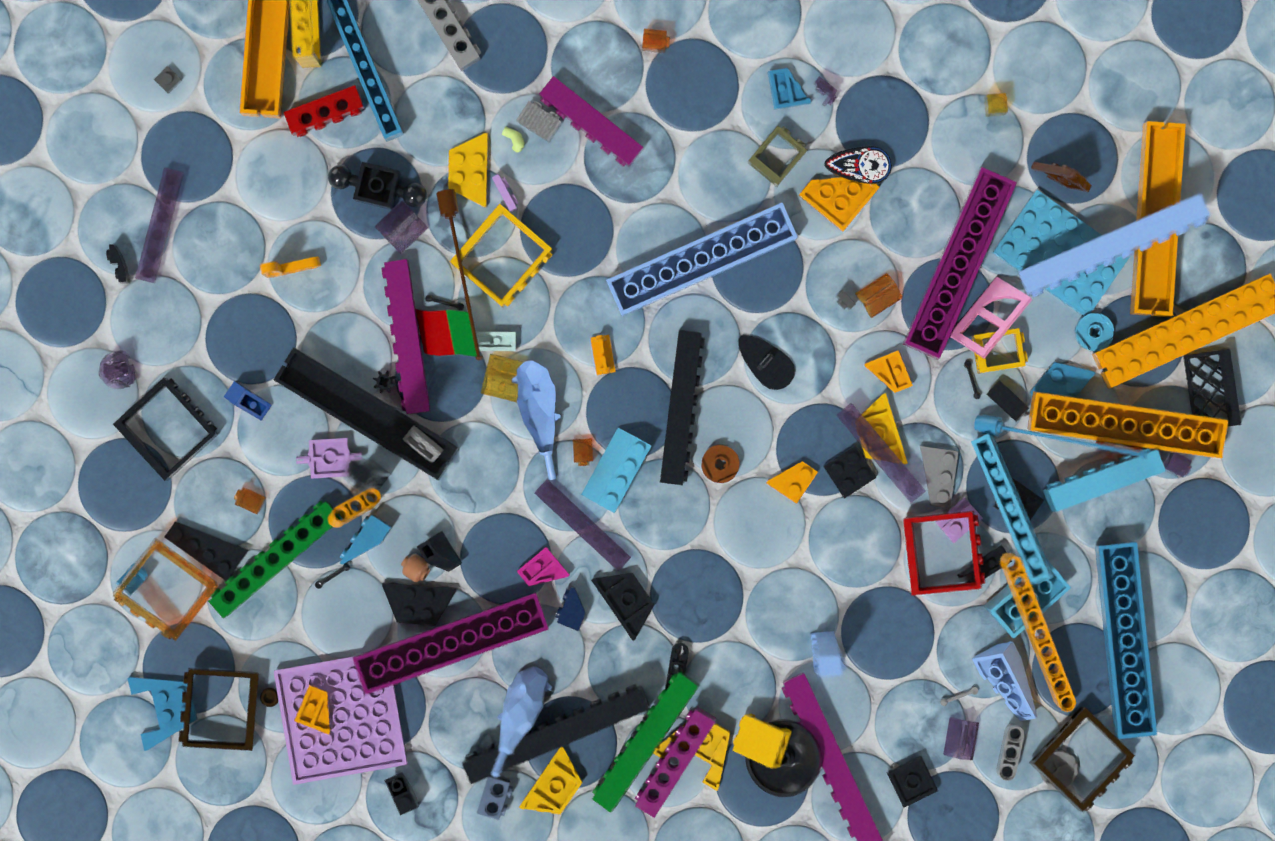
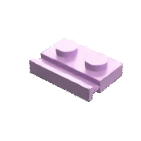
(958, 527)

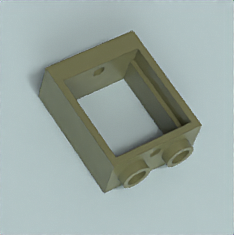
(785, 134)

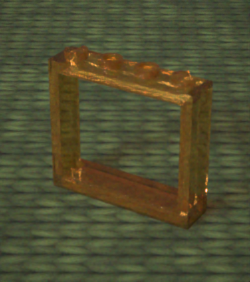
(151, 620)

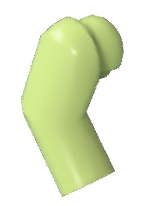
(516, 137)

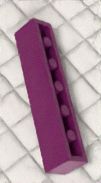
(590, 121)

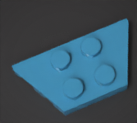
(1063, 380)

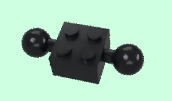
(377, 186)

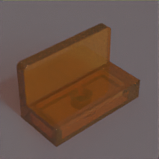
(879, 295)

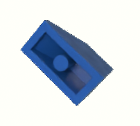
(247, 400)

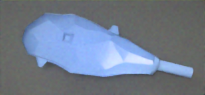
(537, 407)
(520, 710)

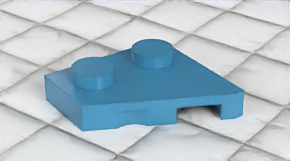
(785, 90)

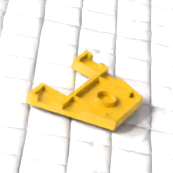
(711, 750)

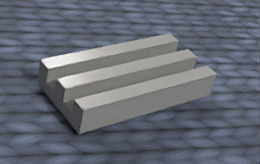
(423, 444)

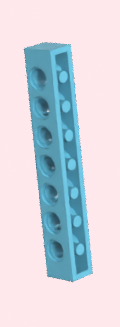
(1012, 509)

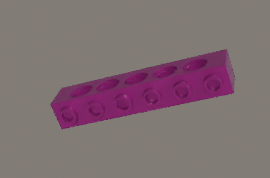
(652, 805)

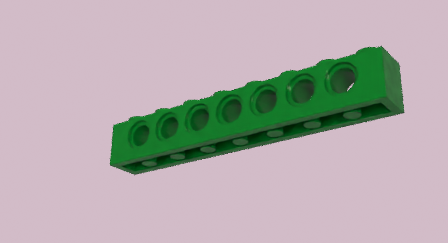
(225, 607)

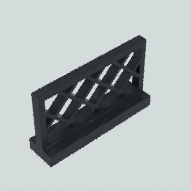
(1228, 383)

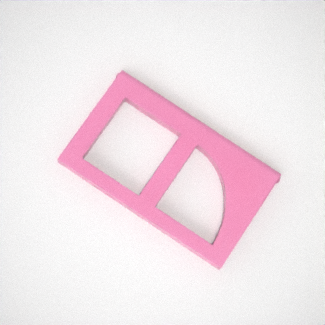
(996, 290)

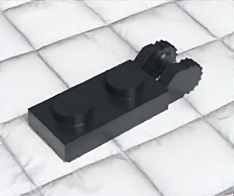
(990, 565)

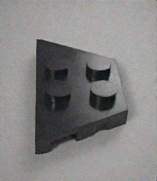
(626, 600)
(417, 603)

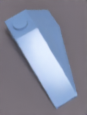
(1006, 672)

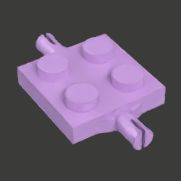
(328, 457)

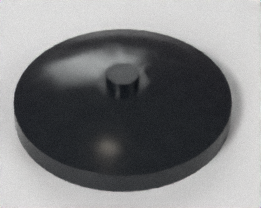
(799, 765)

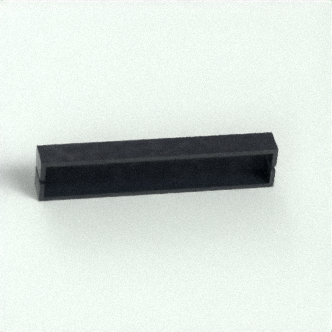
(360, 410)
(560, 732)

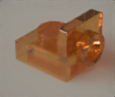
(583, 451)
(249, 500)

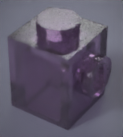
(1177, 465)

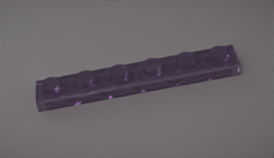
(159, 225)
(880, 453)
(582, 525)

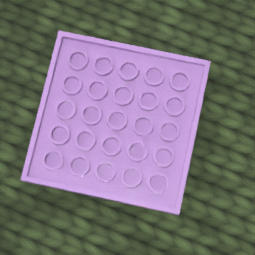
(362, 727)

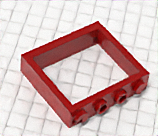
(975, 538)

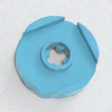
(1105, 333)

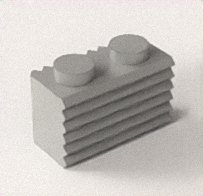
(539, 121)

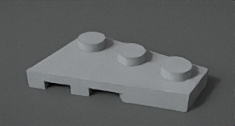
(940, 474)

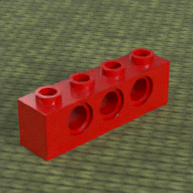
(313, 108)

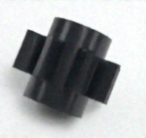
(390, 383)

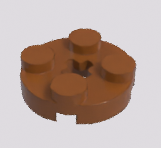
(710, 459)

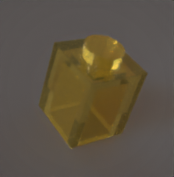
(995, 104)

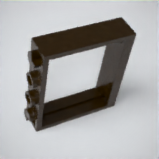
(251, 710)
(1053, 744)

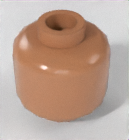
(415, 568)

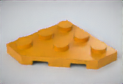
(838, 198)

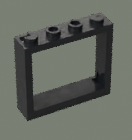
(143, 450)

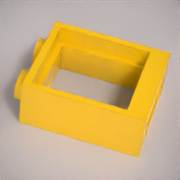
(1022, 355)

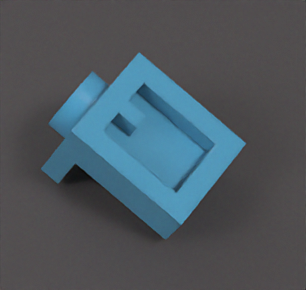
(136, 581)

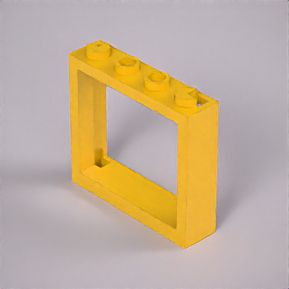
(306, 32)
(481, 232)

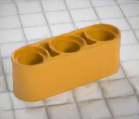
(348, 513)

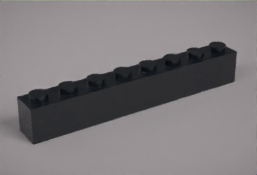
(680, 407)
(366, 473)

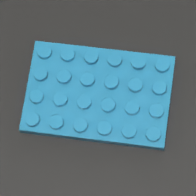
(1049, 230)

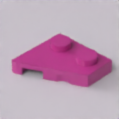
(542, 569)

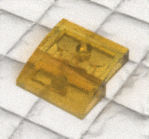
(499, 378)

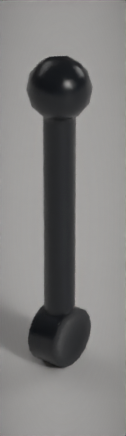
(459, 306)
(967, 364)
(319, 584)

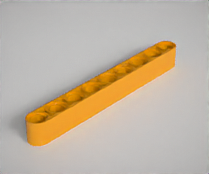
(1031, 626)

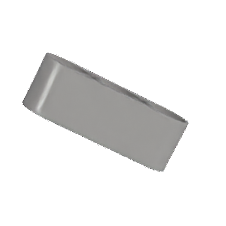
(1013, 761)

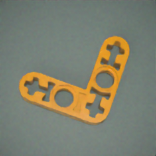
(275, 269)

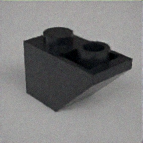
(439, 552)
(402, 793)

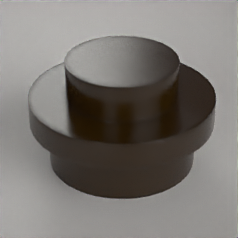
(269, 697)

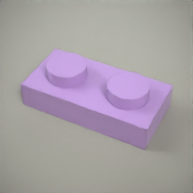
(510, 200)

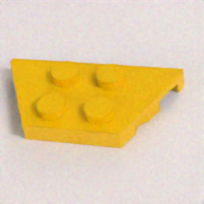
(469, 169)
(882, 421)
(554, 786)

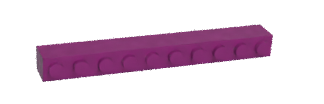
(833, 763)

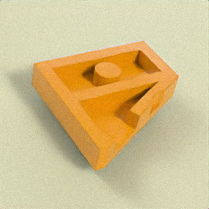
(891, 371)
(793, 481)
(314, 710)

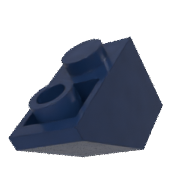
(572, 612)

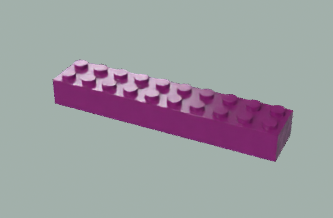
(959, 263)
(450, 643)

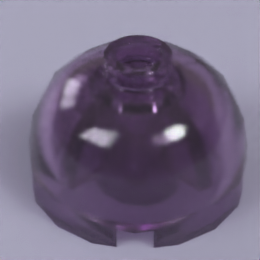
(116, 370)

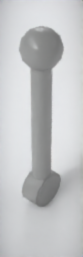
(974, 690)

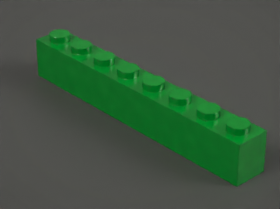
(645, 742)

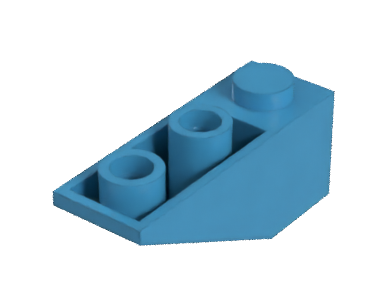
(371, 535)

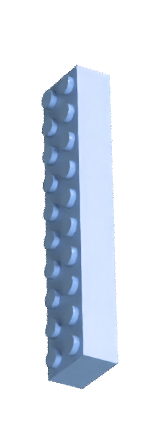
(1114, 245)
(702, 259)

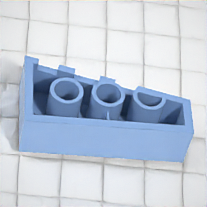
(826, 654)

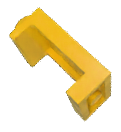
(761, 741)

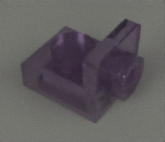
(823, 88)

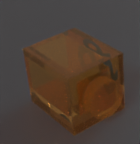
(655, 40)

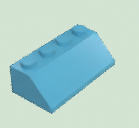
(616, 470)
(1004, 608)

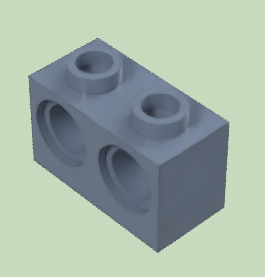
(490, 795)

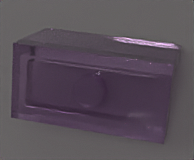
(961, 739)

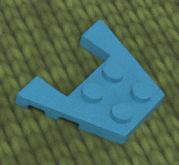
(168, 707)

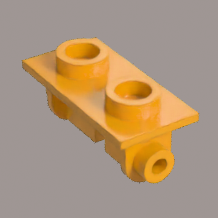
(603, 354)

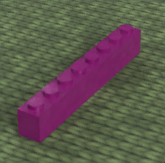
(407, 337)

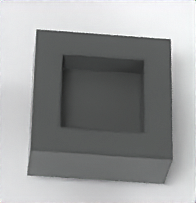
(167, 79)
(845, 301)

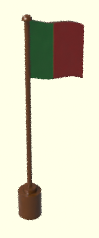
(449, 330)

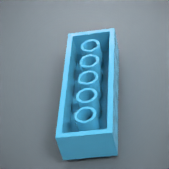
(1102, 481)

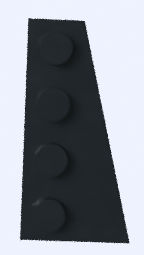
(212, 552)

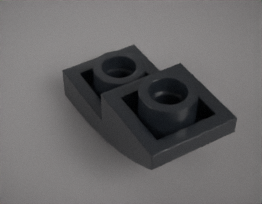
(116, 258)
(1007, 401)

